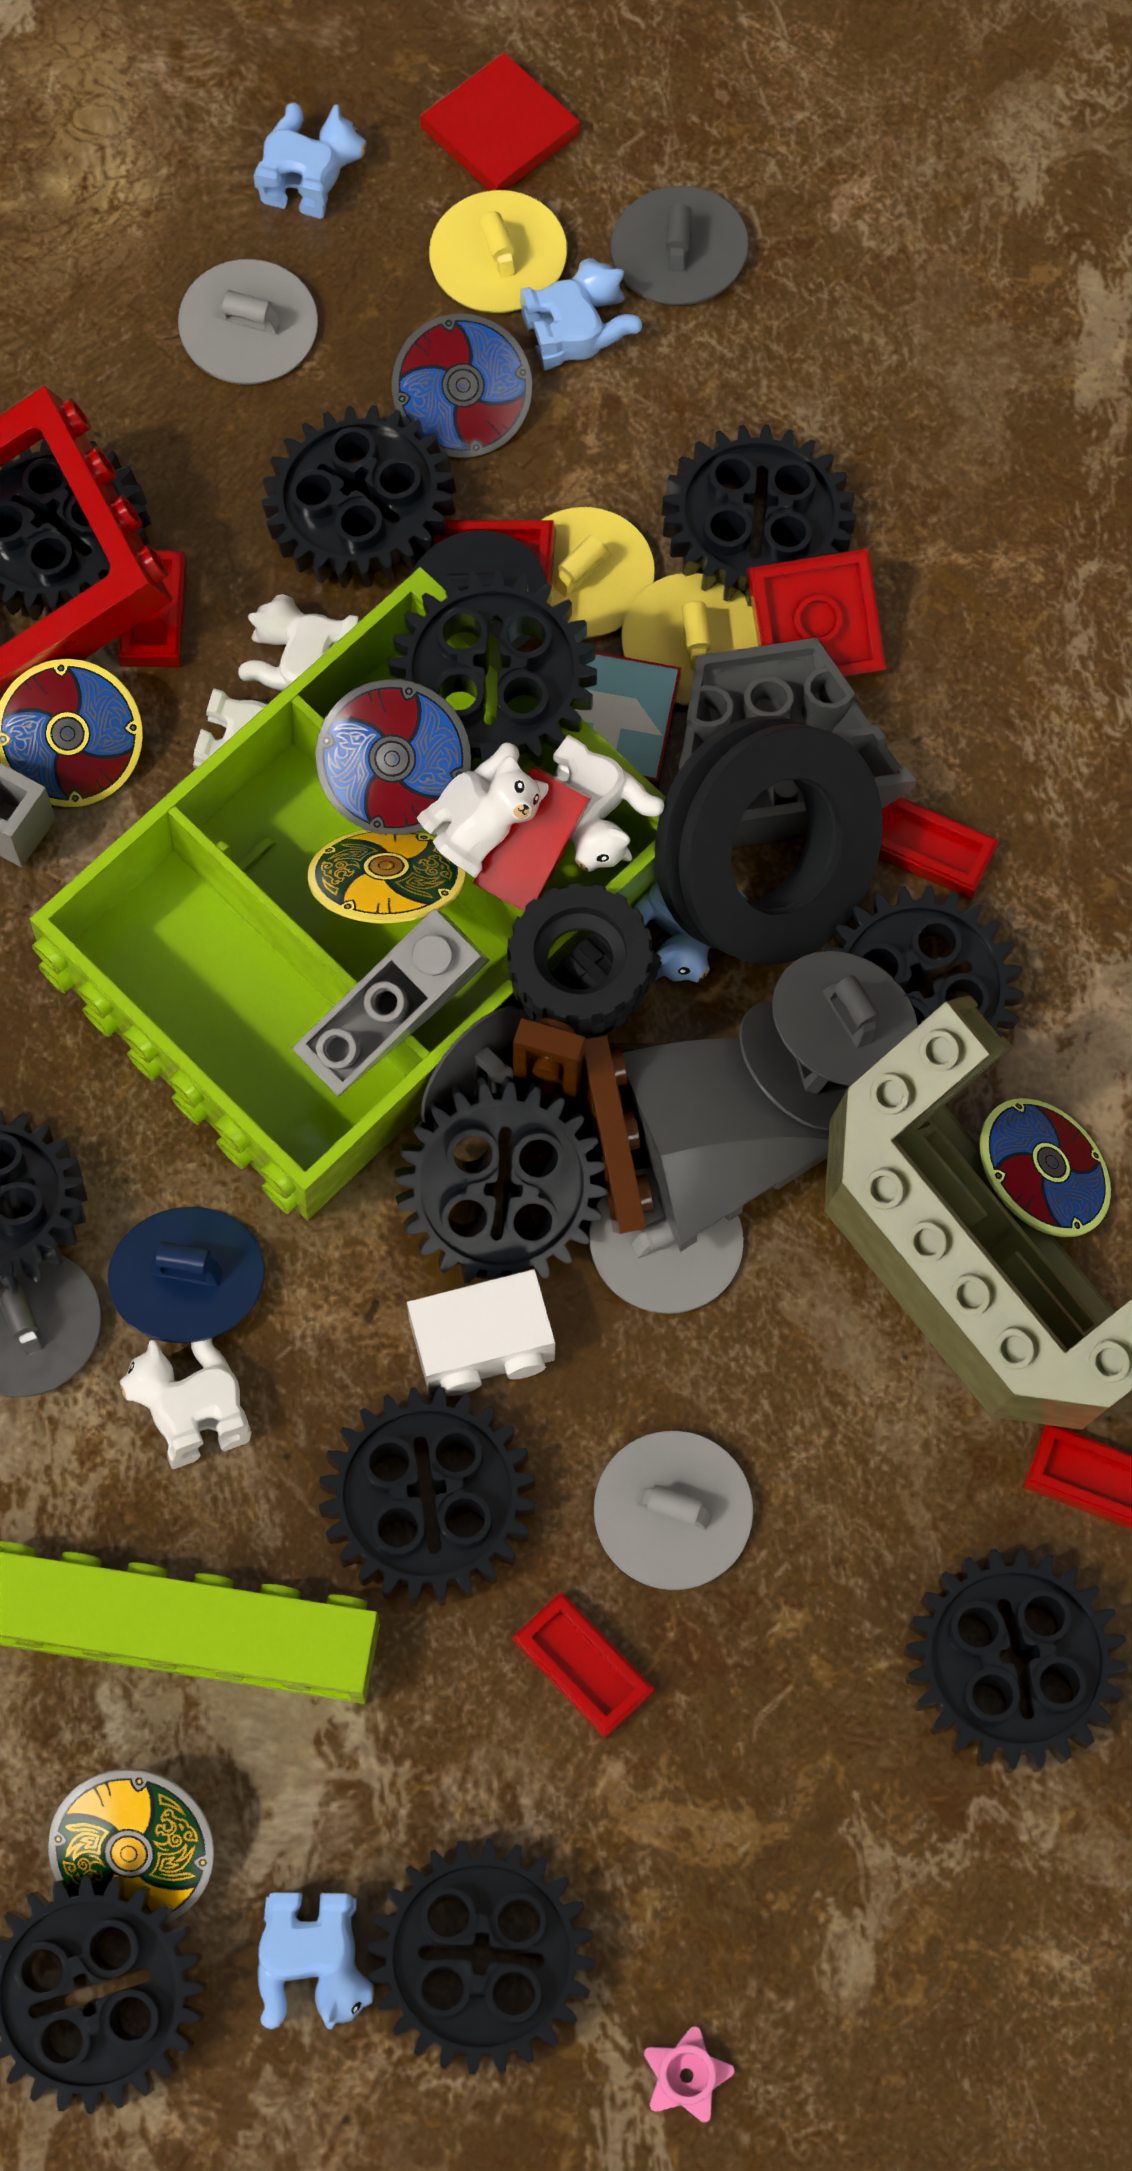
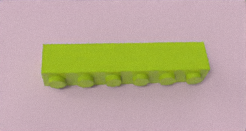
(186, 1626)

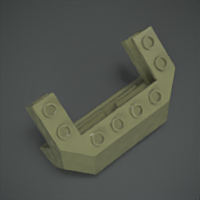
(966, 1270)

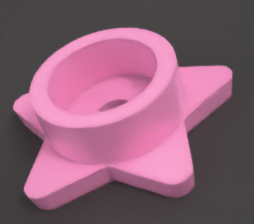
(706, 2070)

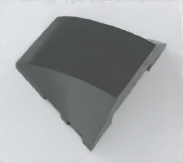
(793, 683)
(711, 1131)

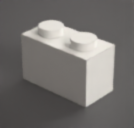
(482, 1333)

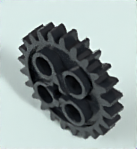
(392, 460)
(701, 508)
(36, 546)
(550, 674)
(894, 936)
(443, 1180)
(48, 1206)
(369, 1503)
(1076, 1652)
(486, 1890)
(108, 2053)

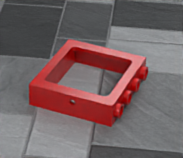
(136, 573)

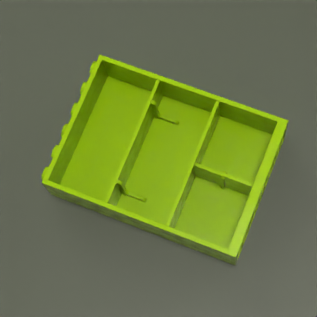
(222, 959)

